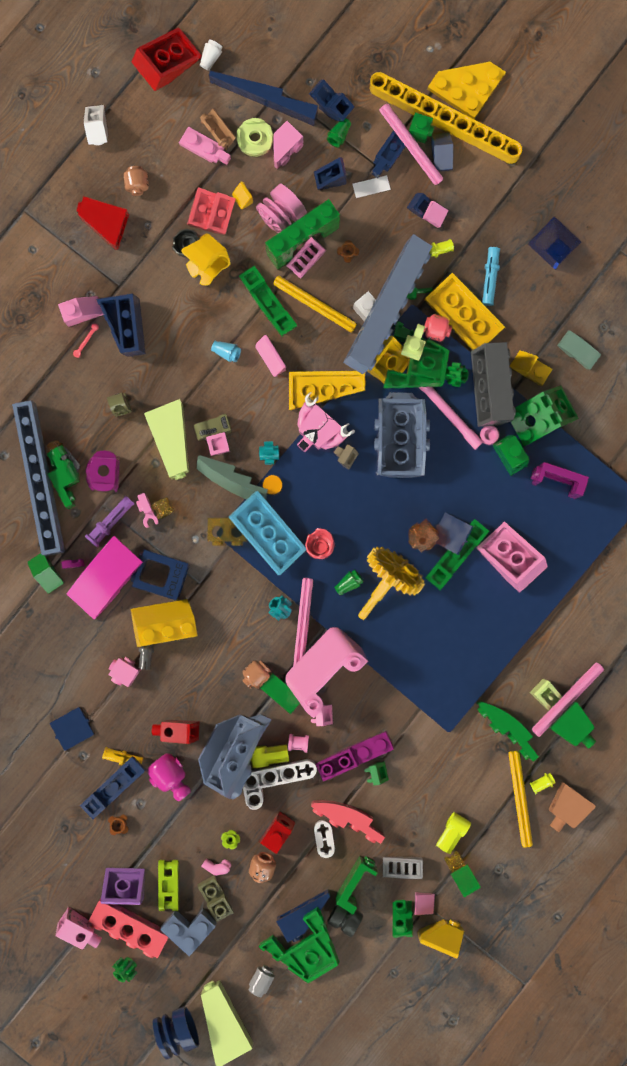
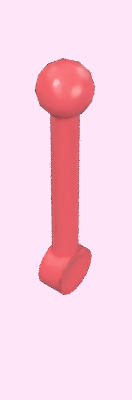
(77, 353)

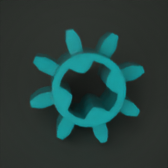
(269, 452)
(280, 608)

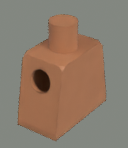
(569, 808)

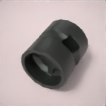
(342, 918)

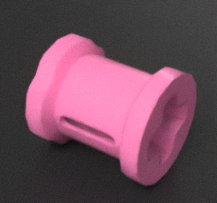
(298, 743)

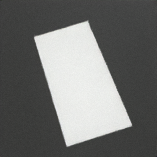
(371, 186)

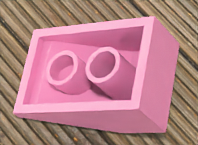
(512, 556)

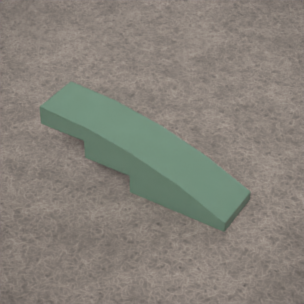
(225, 476)

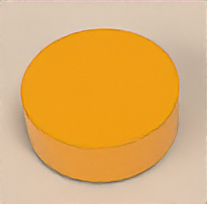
(273, 484)

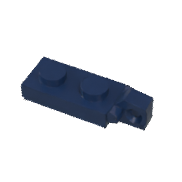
(388, 154)

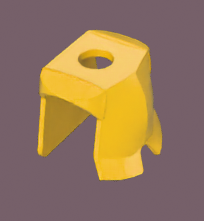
(206, 258)

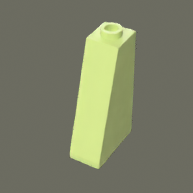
(170, 437)
(225, 1027)

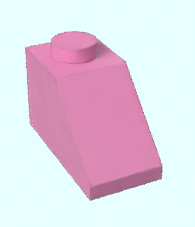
(80, 310)

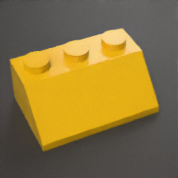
(163, 622)

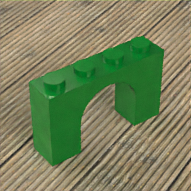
(321, 219)

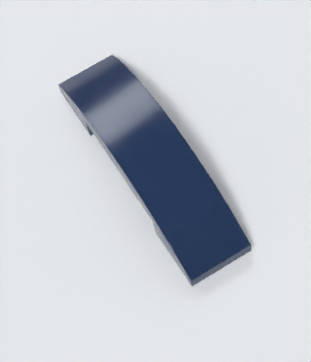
(113, 787)

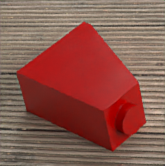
(104, 219)

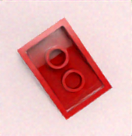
(165, 58)

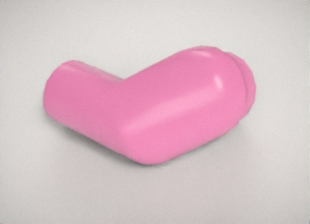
(217, 869)

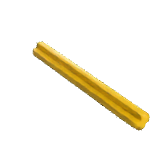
(315, 304)
(520, 799)

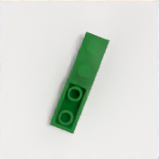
(503, 723)

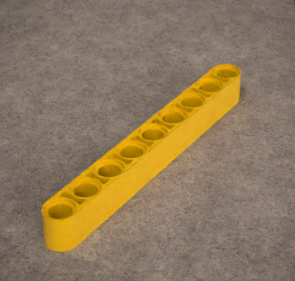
(440, 109)

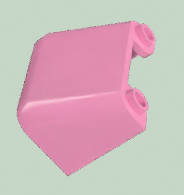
(320, 664)

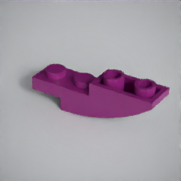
(354, 755)

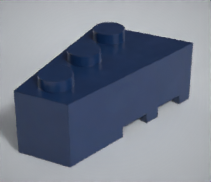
(125, 322)

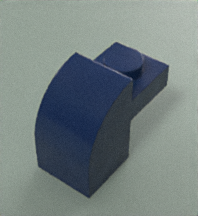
(331, 103)

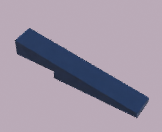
(267, 96)

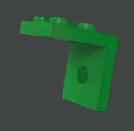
(550, 411)

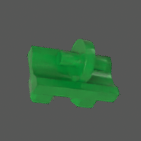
(402, 918)

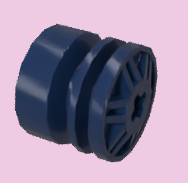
(175, 1032)

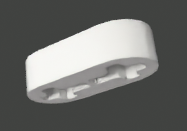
(319, 839)

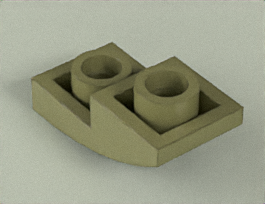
(215, 898)

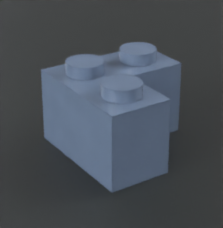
(188, 934)

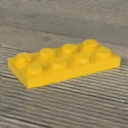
(465, 312)

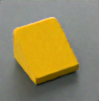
(242, 196)

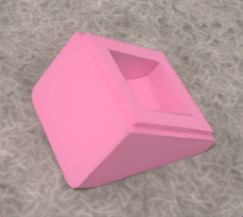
(423, 903)

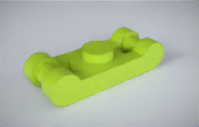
(168, 885)

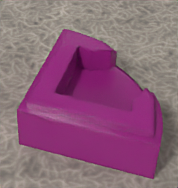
(67, 564)

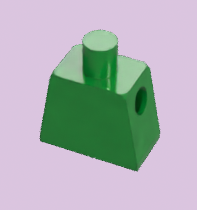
(511, 454)
(574, 726)

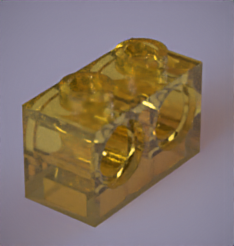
(227, 526)

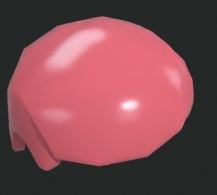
(320, 544)

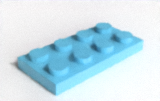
(267, 533)

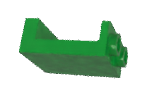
(343, 896)

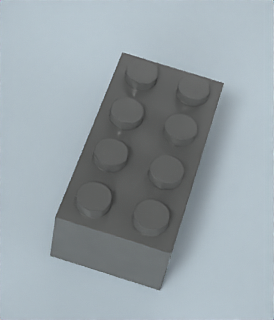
(493, 384)

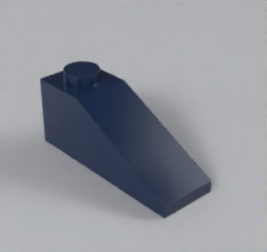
(292, 921)

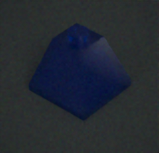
(554, 243)

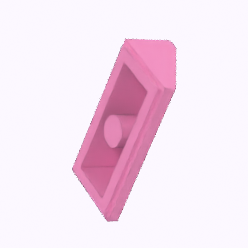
(270, 356)

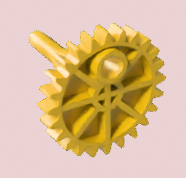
(395, 573)

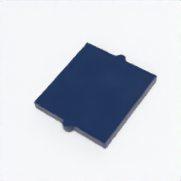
(453, 533)
(72, 728)

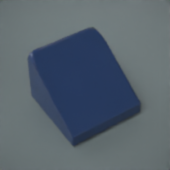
(419, 204)

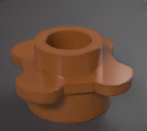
(348, 245)
(114, 829)

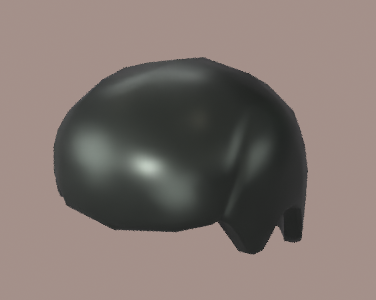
(184, 238)

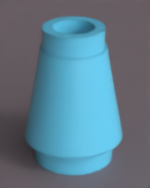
(226, 350)

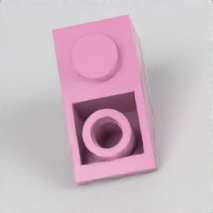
(286, 142)

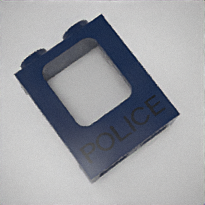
(175, 579)

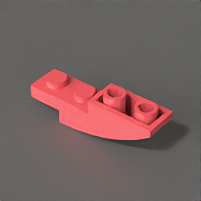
(342, 813)

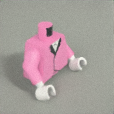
(319, 427)

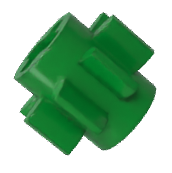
(456, 374)
(124, 969)

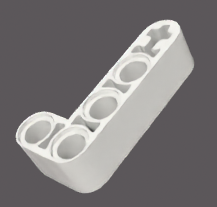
(278, 770)

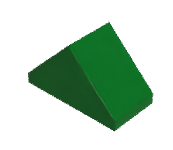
(45, 573)
(465, 880)

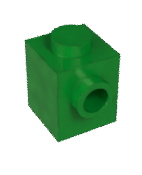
(421, 127)

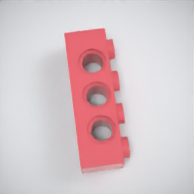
(140, 926)

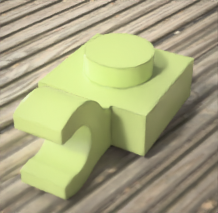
(413, 344)

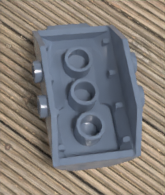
(401, 436)
(229, 752)

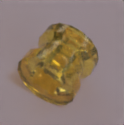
(162, 508)
(454, 861)

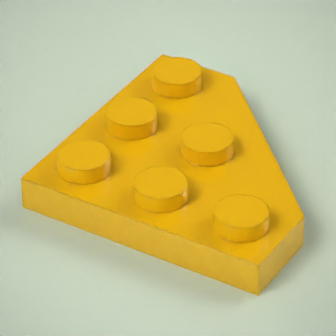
(467, 86)

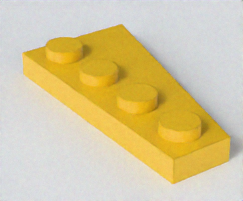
(324, 384)

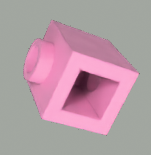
(123, 671)

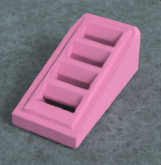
(321, 250)

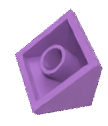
(123, 886)

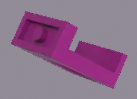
(577, 481)

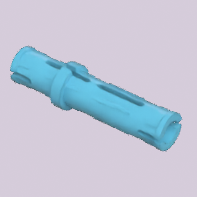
(491, 276)

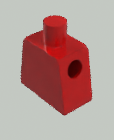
(183, 731)
(277, 832)

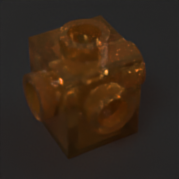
(423, 536)

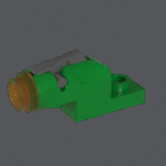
(65, 471)

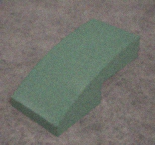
(579, 349)

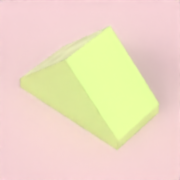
(546, 694)

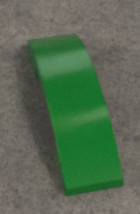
(267, 301)
(451, 562)

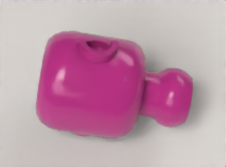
(168, 775)

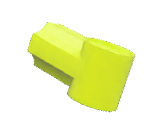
(269, 755)
(455, 829)

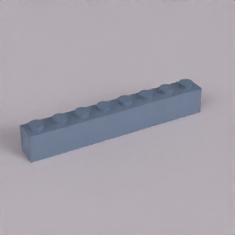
(387, 305)
(37, 478)

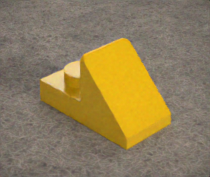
(530, 367)

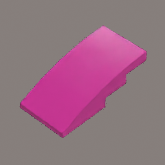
(104, 577)

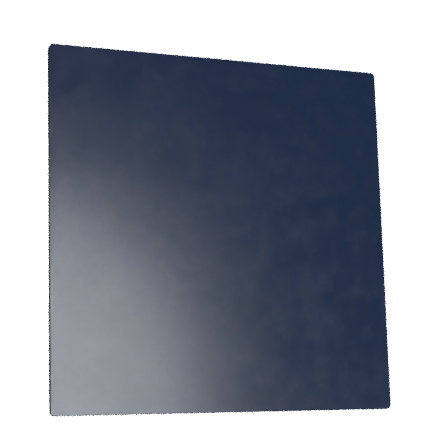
(457, 639)

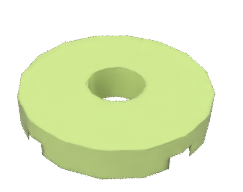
(259, 147)

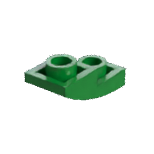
(280, 693)

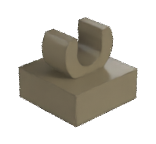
(346, 456)

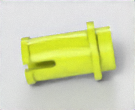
(441, 248)
(542, 783)

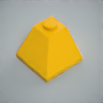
(390, 359)
(443, 936)

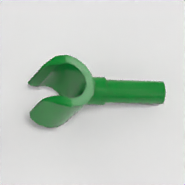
(412, 296)

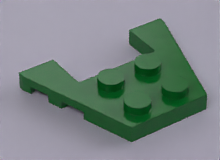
(426, 372)
(311, 955)

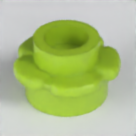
(235, 839)

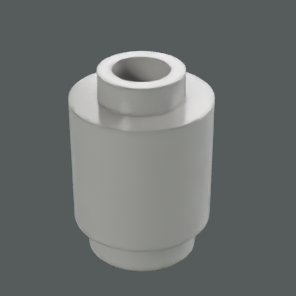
(261, 981)

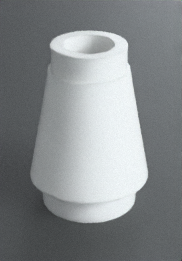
(210, 54)

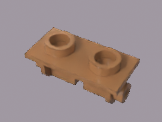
(218, 129)

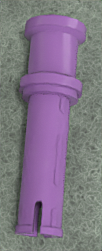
(103, 528)

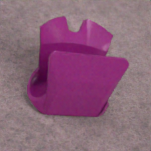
(103, 483)

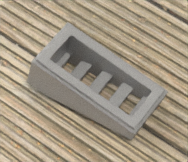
(402, 874)

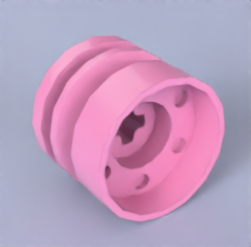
(285, 206)

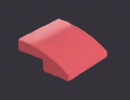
(211, 211)

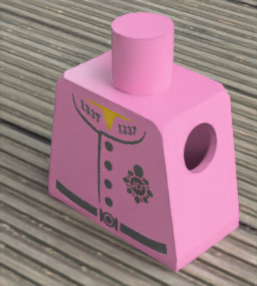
(76, 930)

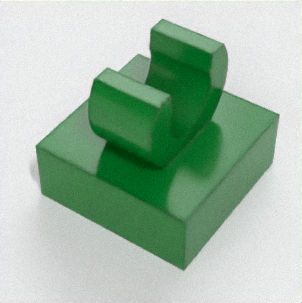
(378, 773)

